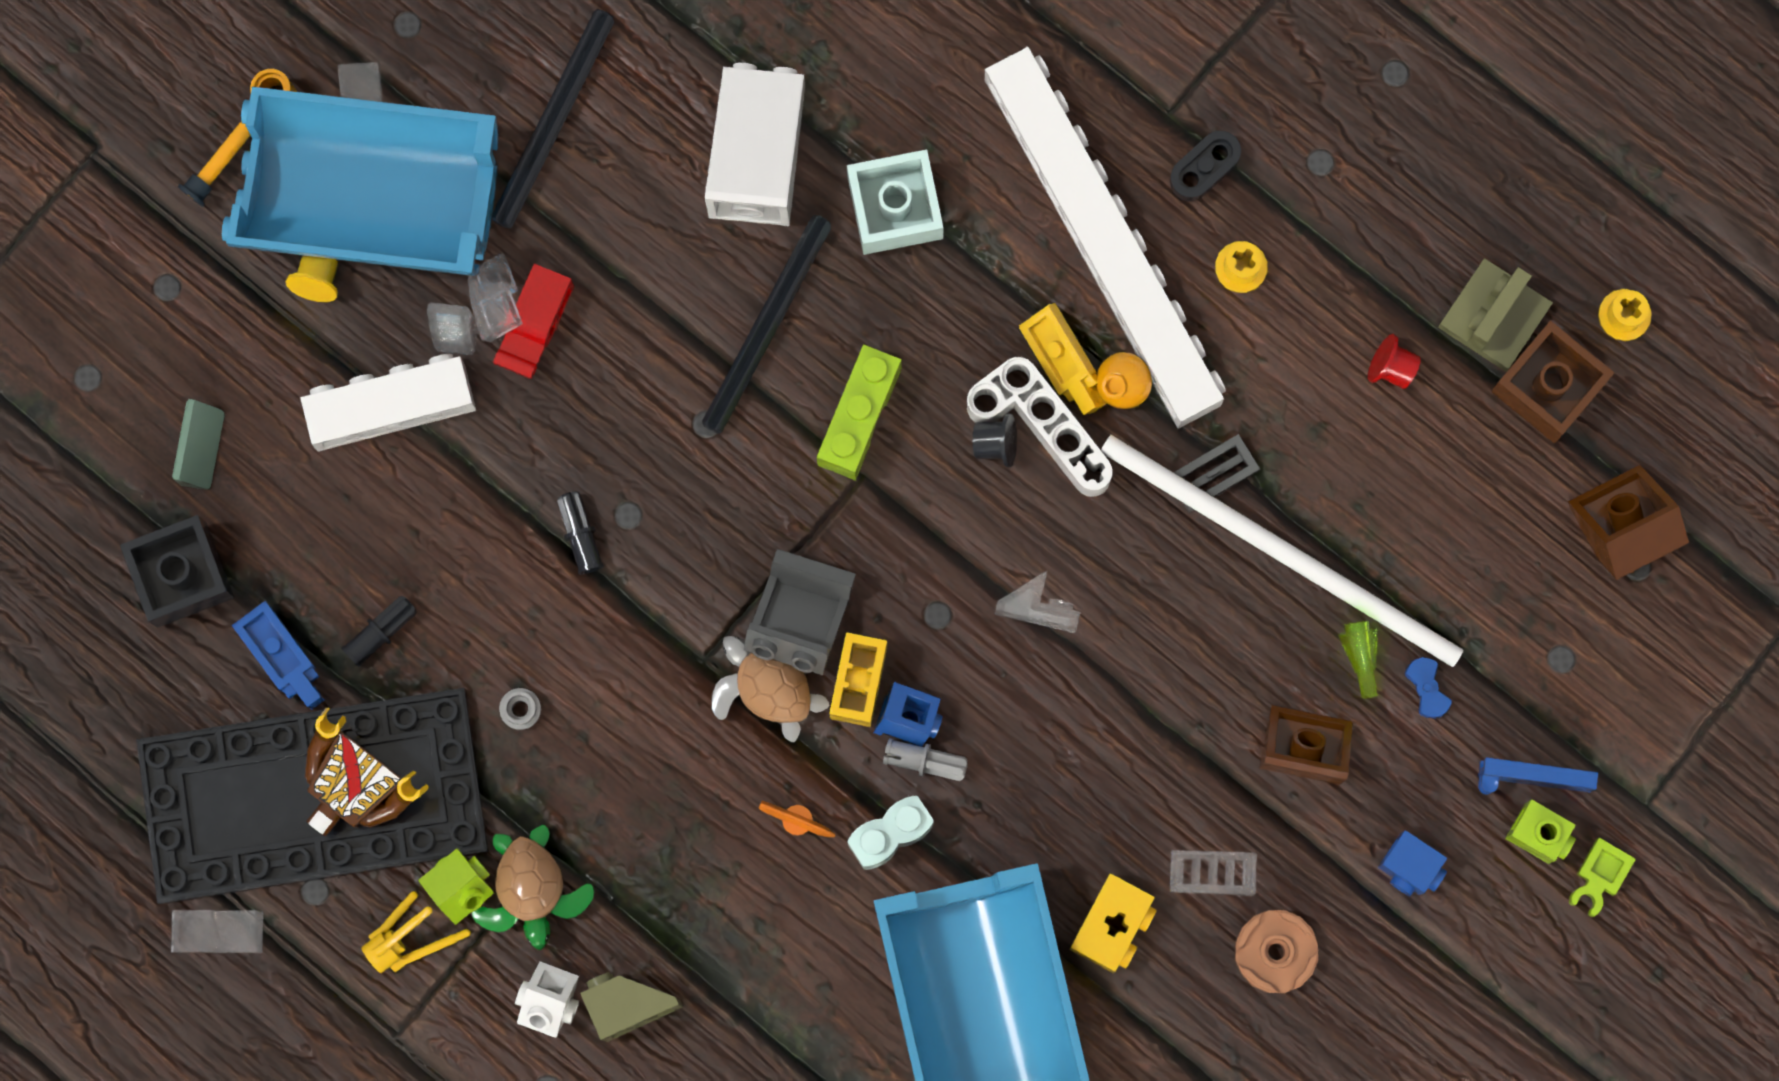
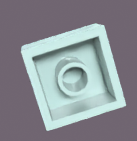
(895, 202)

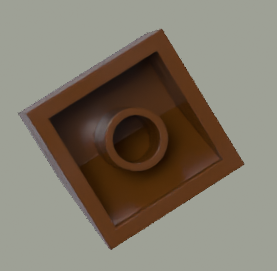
(1629, 521)

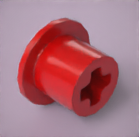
(1393, 363)

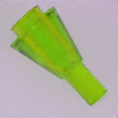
(1361, 649)

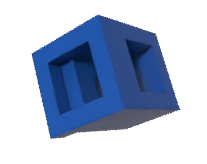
(907, 702)

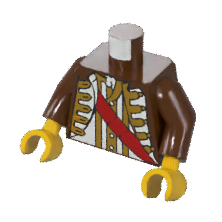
(352, 781)

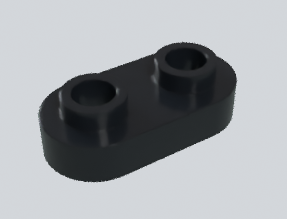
(1204, 166)

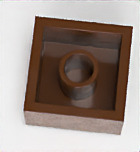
(1552, 382)

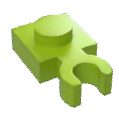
(1603, 871)

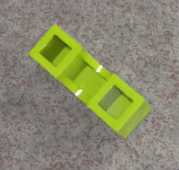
(858, 412)

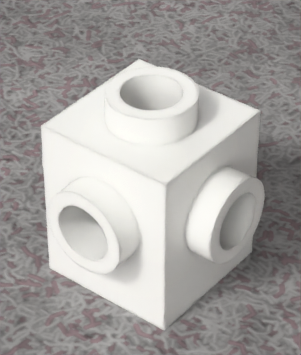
(547, 1000)

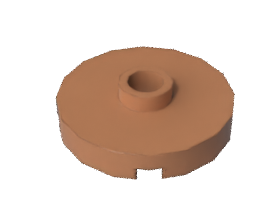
(1298, 947)

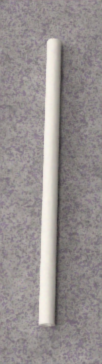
(1282, 551)

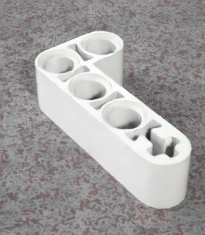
(1047, 430)

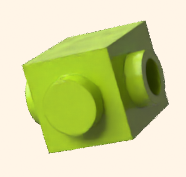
(1526, 832)
(457, 885)

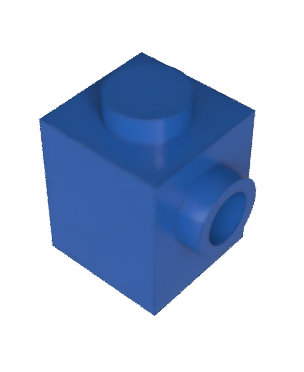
(1413, 865)

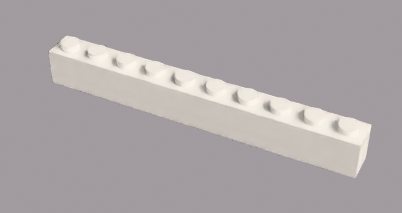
(1104, 237)

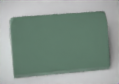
(198, 445)

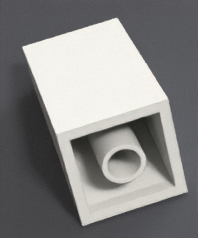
(755, 145)

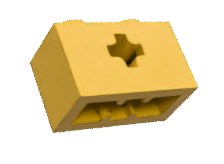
(858, 679)
(1113, 899)

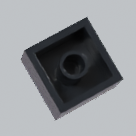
(177, 571)

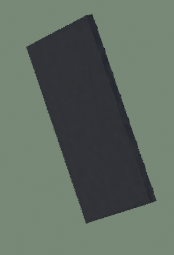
(235, 801)

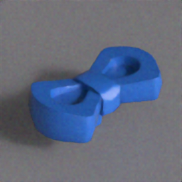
(1422, 674)

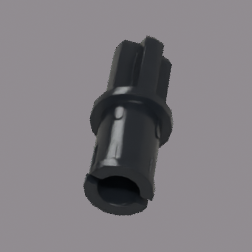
(579, 533)
(379, 630)

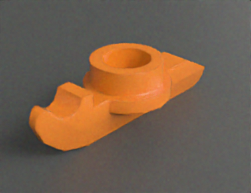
(796, 819)

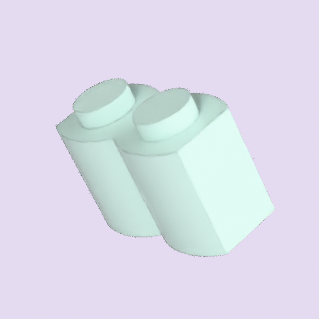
(880, 838)

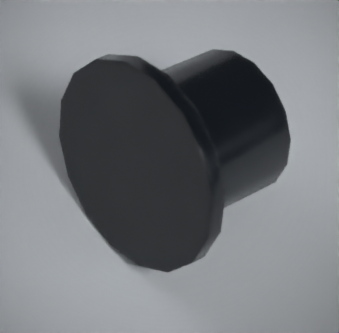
(996, 440)

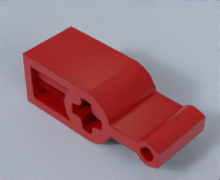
(540, 311)

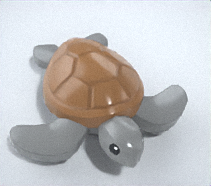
(766, 689)

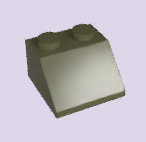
(624, 1005)

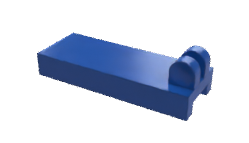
(1496, 770)

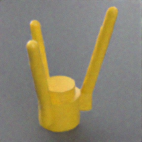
(386, 947)

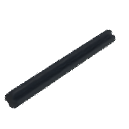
(553, 119)
(766, 324)

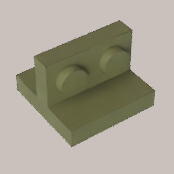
(1496, 314)

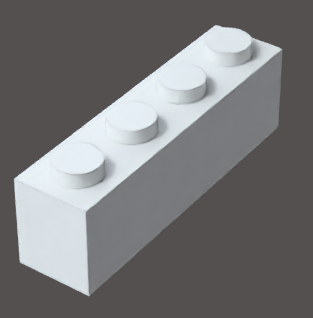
(388, 402)

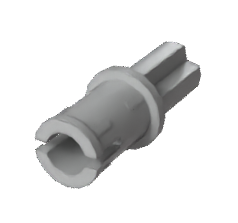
(925, 760)

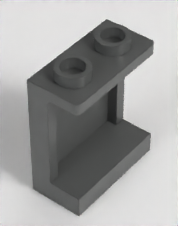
(800, 612)

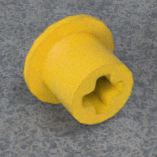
(1241, 267)
(314, 279)
(1624, 314)

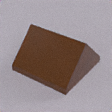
(1307, 745)

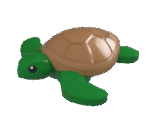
(530, 889)

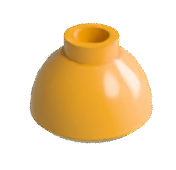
(1124, 381)

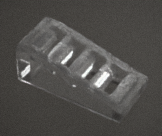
(452, 328)
(1248, 885)

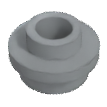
(511, 699)

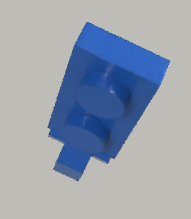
(279, 654)

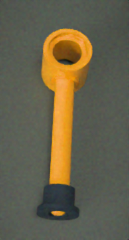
(199, 186)

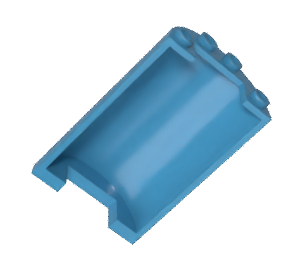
(365, 182)
(981, 981)

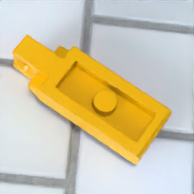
(1063, 358)

